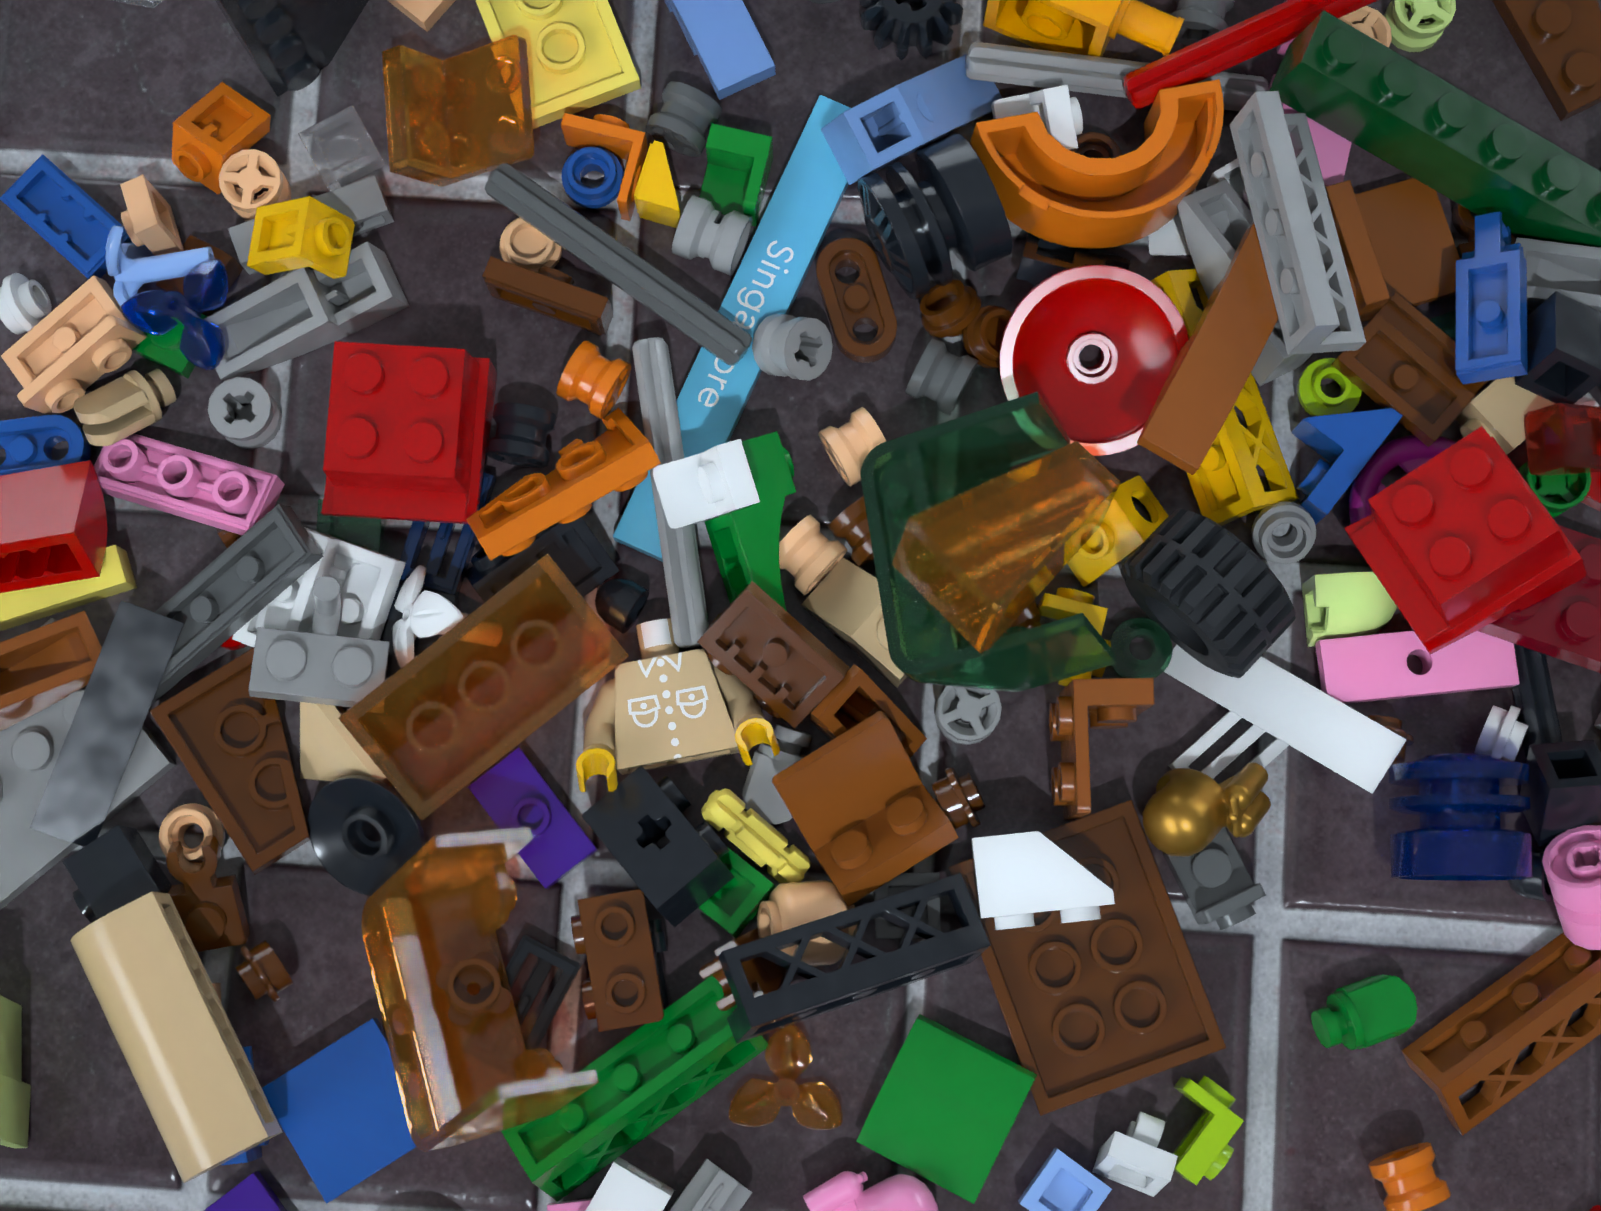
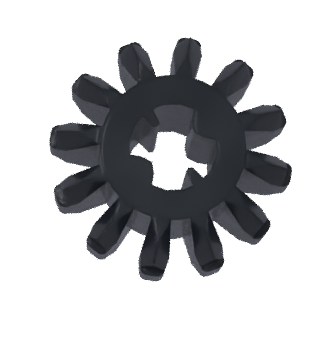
(909, 28)

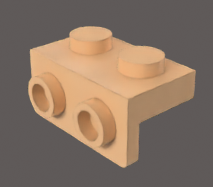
(72, 348)

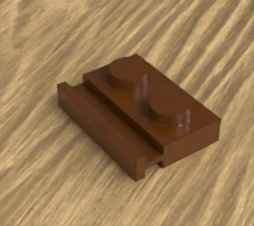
(1409, 369)

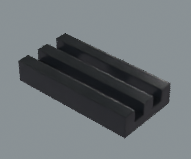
(548, 958)

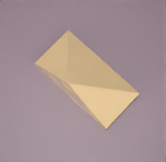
(329, 748)

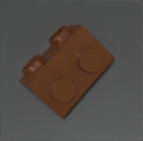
(620, 960)

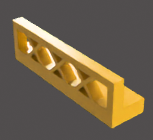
(1227, 479)

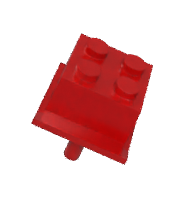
(407, 432)
(1464, 542)

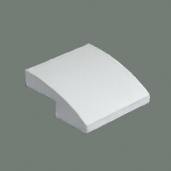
(366, 592)

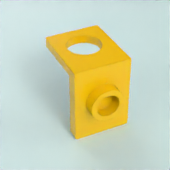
(1119, 533)

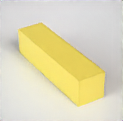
(39, 602)

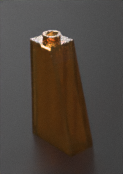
(1005, 540)

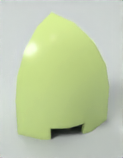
(1345, 606)

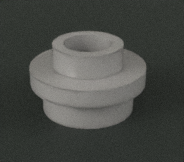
(1288, 548)

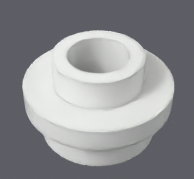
(22, 303)
(1502, 734)

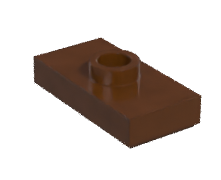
(548, 294)

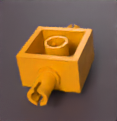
(1082, 25)

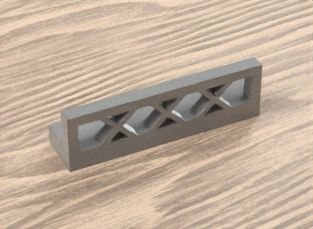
(1295, 228)

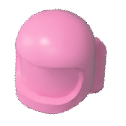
(894, 1193)

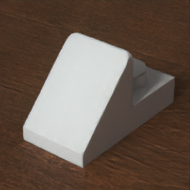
(705, 485)

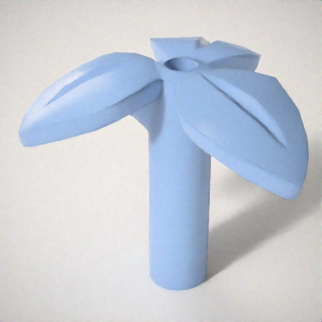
(138, 265)

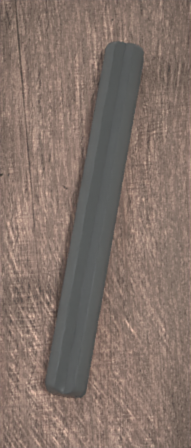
(618, 264)

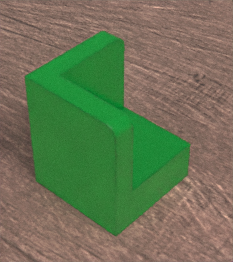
(737, 170)

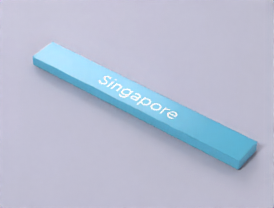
(762, 286)

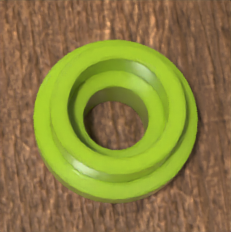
(1313, 398)

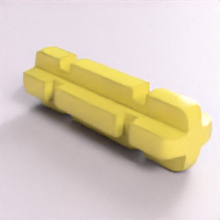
(755, 836)

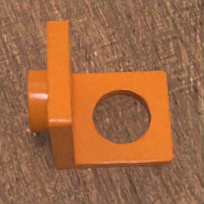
(619, 139)

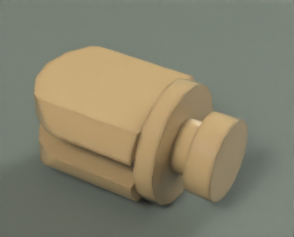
(123, 406)

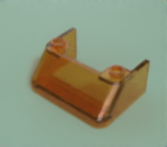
(436, 914)

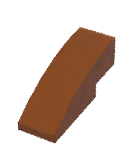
(45, 666)

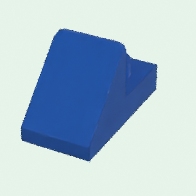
(1345, 442)

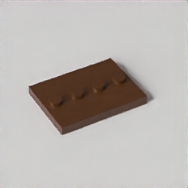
(1106, 994)

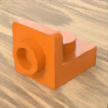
(214, 131)

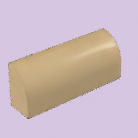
(175, 1034)

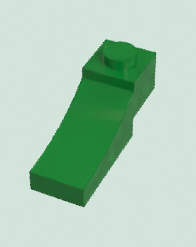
(749, 537)

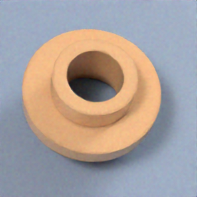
(180, 819)

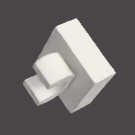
(1135, 1157)

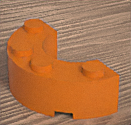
(1103, 199)

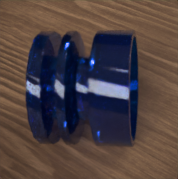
(1460, 820)

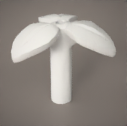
(422, 615)

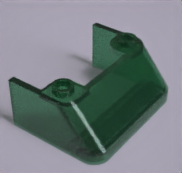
(926, 470)

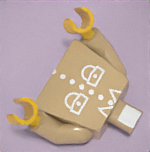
(668, 712)

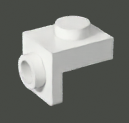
(1057, 110)

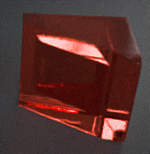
(1563, 439)

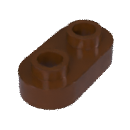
(857, 302)

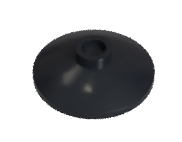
(363, 831)

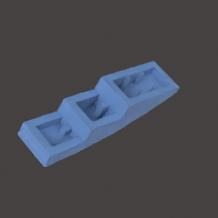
(725, 43)

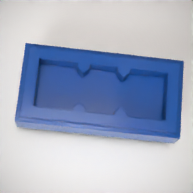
(63, 216)

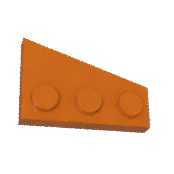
(581, 476)

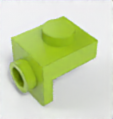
(1206, 1146)

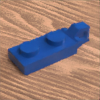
(1491, 305)

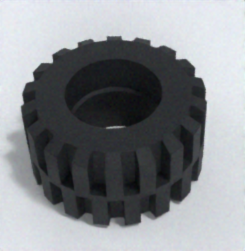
(1208, 592)

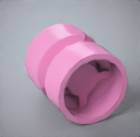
(1574, 879)

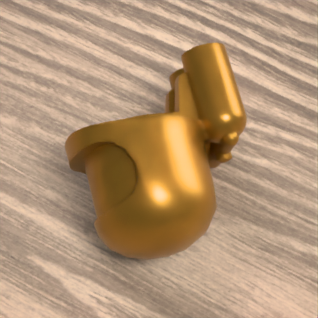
(1194, 808)

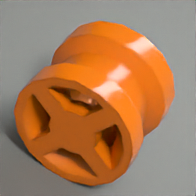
(593, 379)
(1409, 1178)

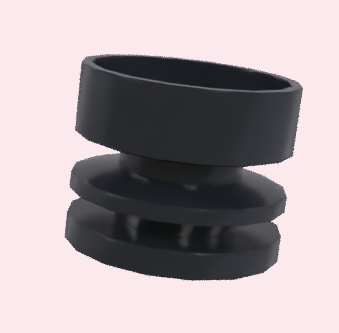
(944, 212)

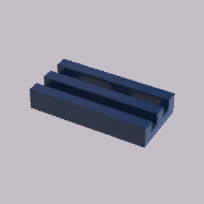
(462, 553)

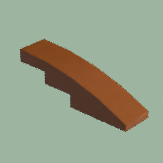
(1214, 362)

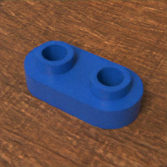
(31, 441)

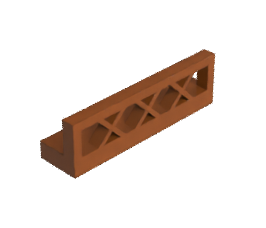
(1494, 1026)

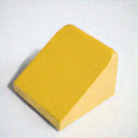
(655, 189)

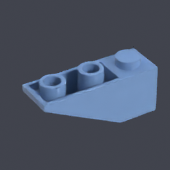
(907, 118)

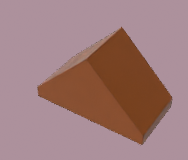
(857, 699)

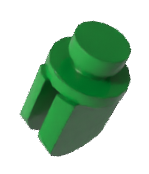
(1366, 1013)

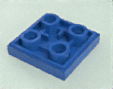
(343, 1110)

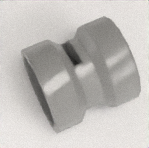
(711, 235)

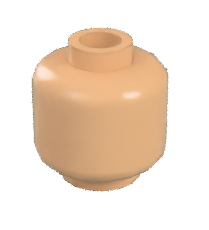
(799, 904)

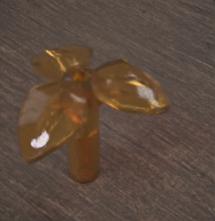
(811, 1102)

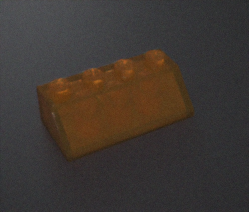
(483, 686)

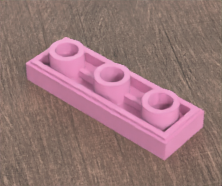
(210, 488)
(1377, 666)

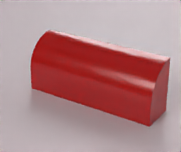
(51, 526)

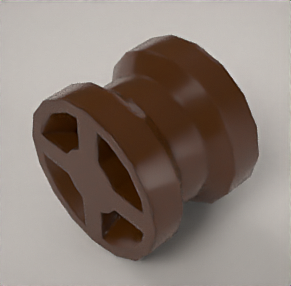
(854, 528)

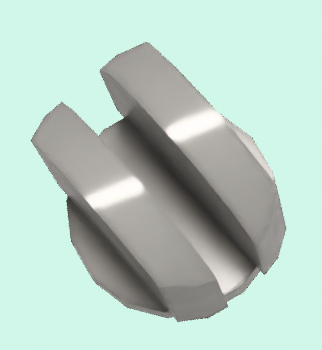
(758, 788)

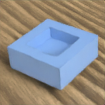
(1063, 1187)

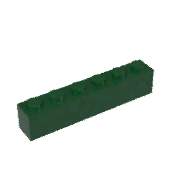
(1439, 134)

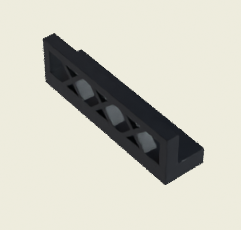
(858, 981)

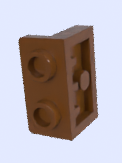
(772, 655)

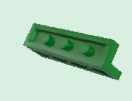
(638, 1090)

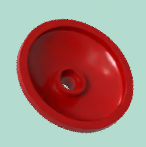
(1102, 307)

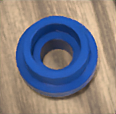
(588, 160)

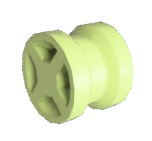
(1416, 36)

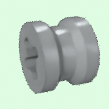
(792, 346)
(255, 423)
(970, 710)

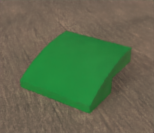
(946, 1108)

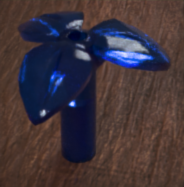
(161, 311)

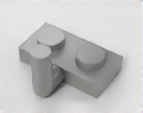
(317, 664)

